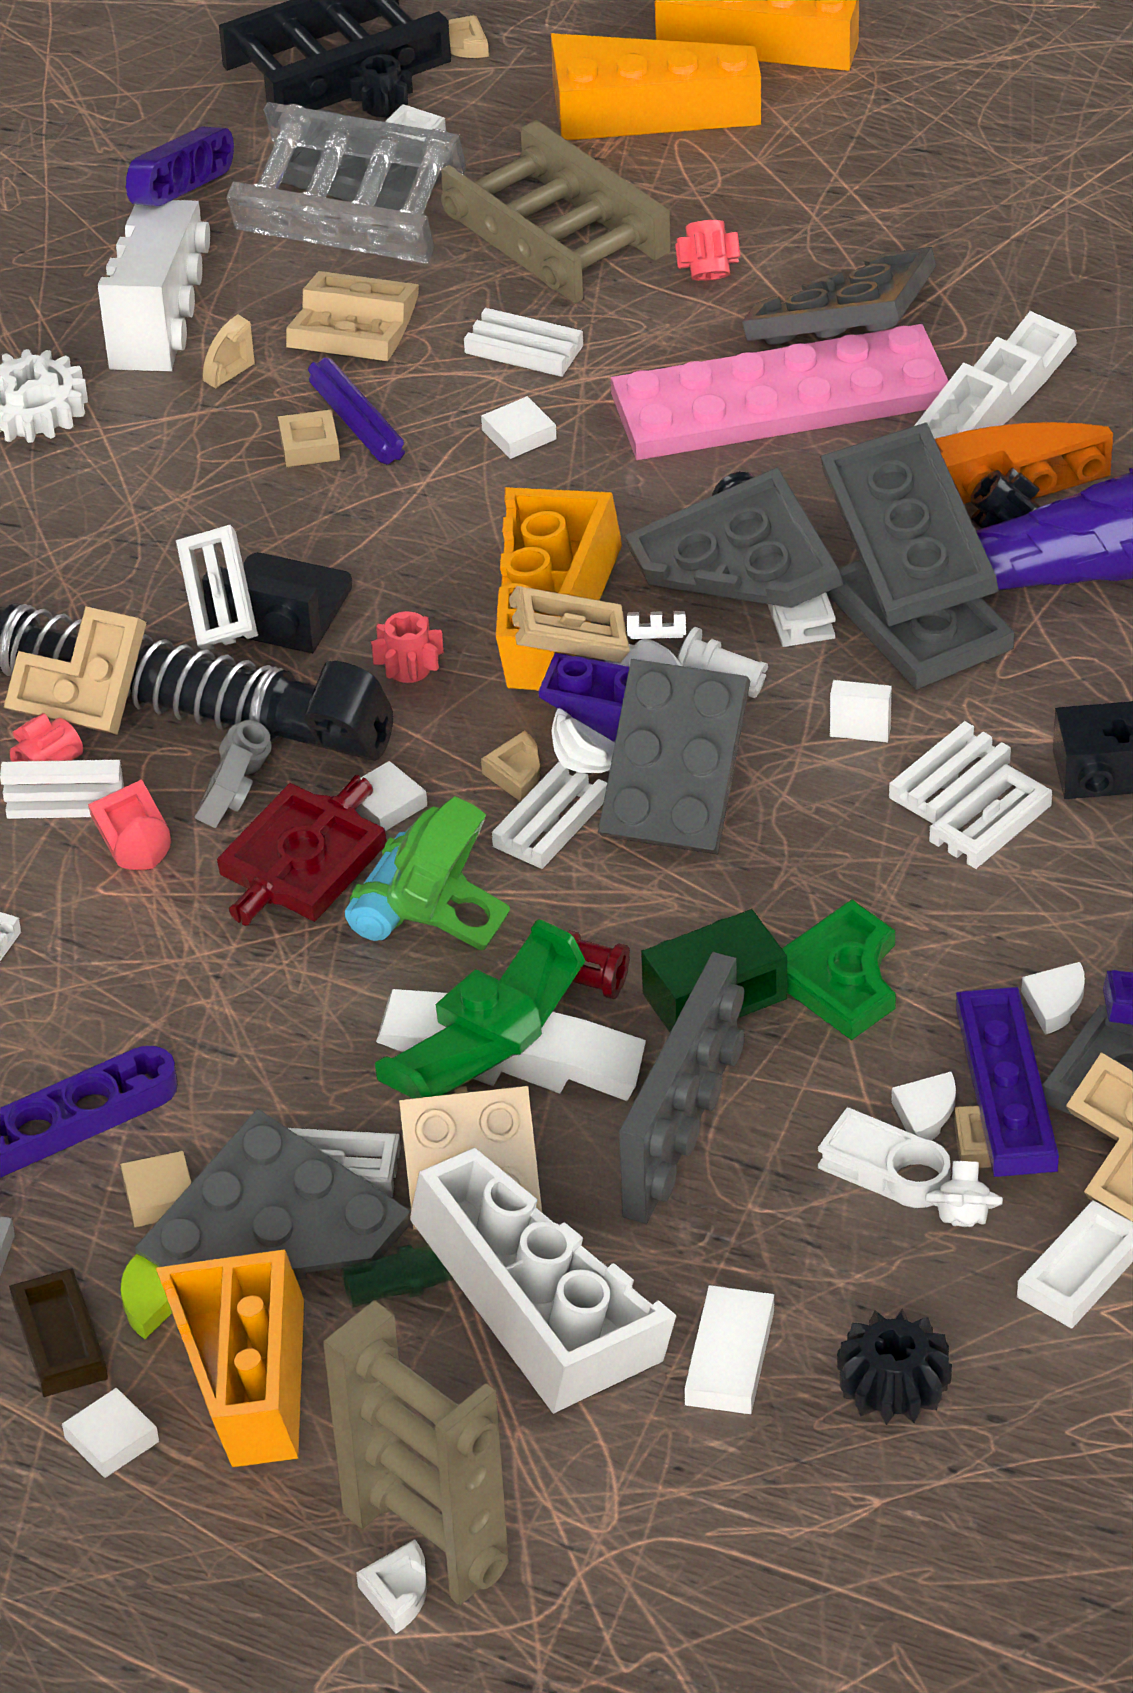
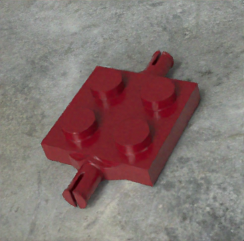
(302, 851)

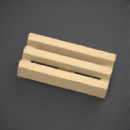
(570, 632)

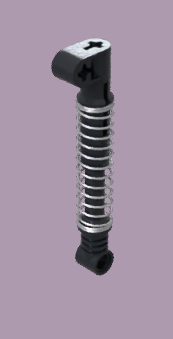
(339, 714)

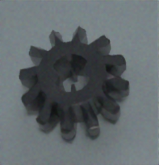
(894, 1366)

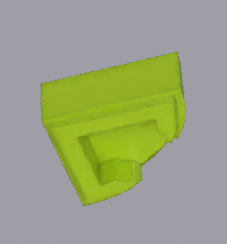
(143, 1296)

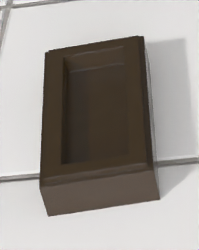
(58, 1332)

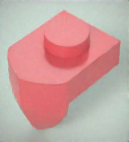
(132, 827)

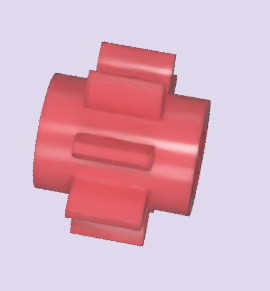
(707, 250)
(407, 647)
(46, 741)

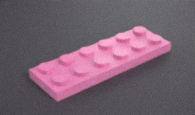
(778, 391)

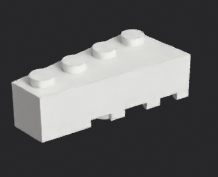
(153, 285)
(534, 1285)

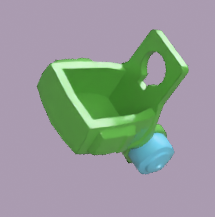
(422, 875)

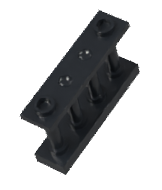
(324, 74)

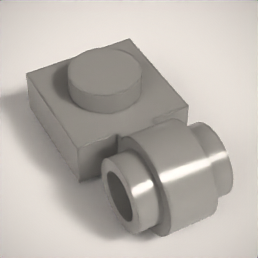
(241, 754)

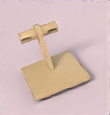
(489, 1120)

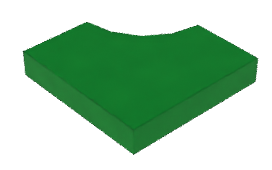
(838, 971)

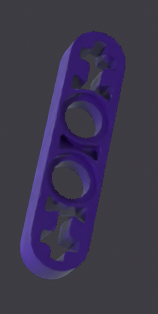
(179, 166)
(76, 1124)

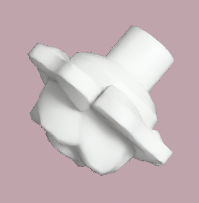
(964, 1198)

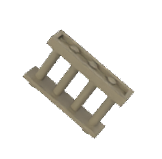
(569, 175)
(379, 1470)

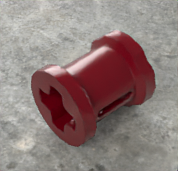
(613, 964)

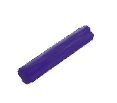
(356, 411)

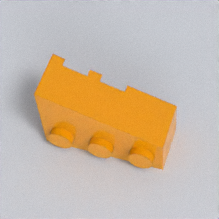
(245, 1347)

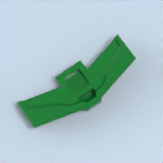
(488, 1017)

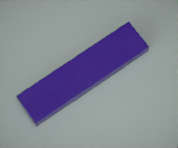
(1006, 1082)

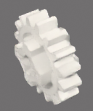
(39, 395)

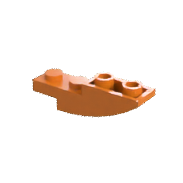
(1045, 452)

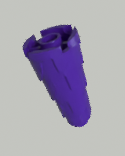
(1067, 540)

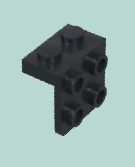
(288, 598)

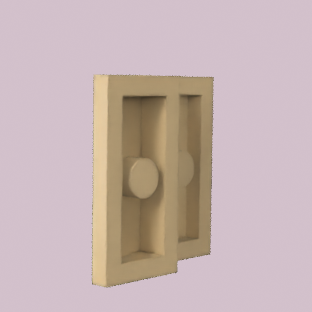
(352, 316)

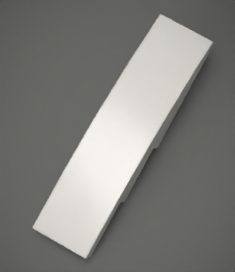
(1001, 378)
(564, 1051)

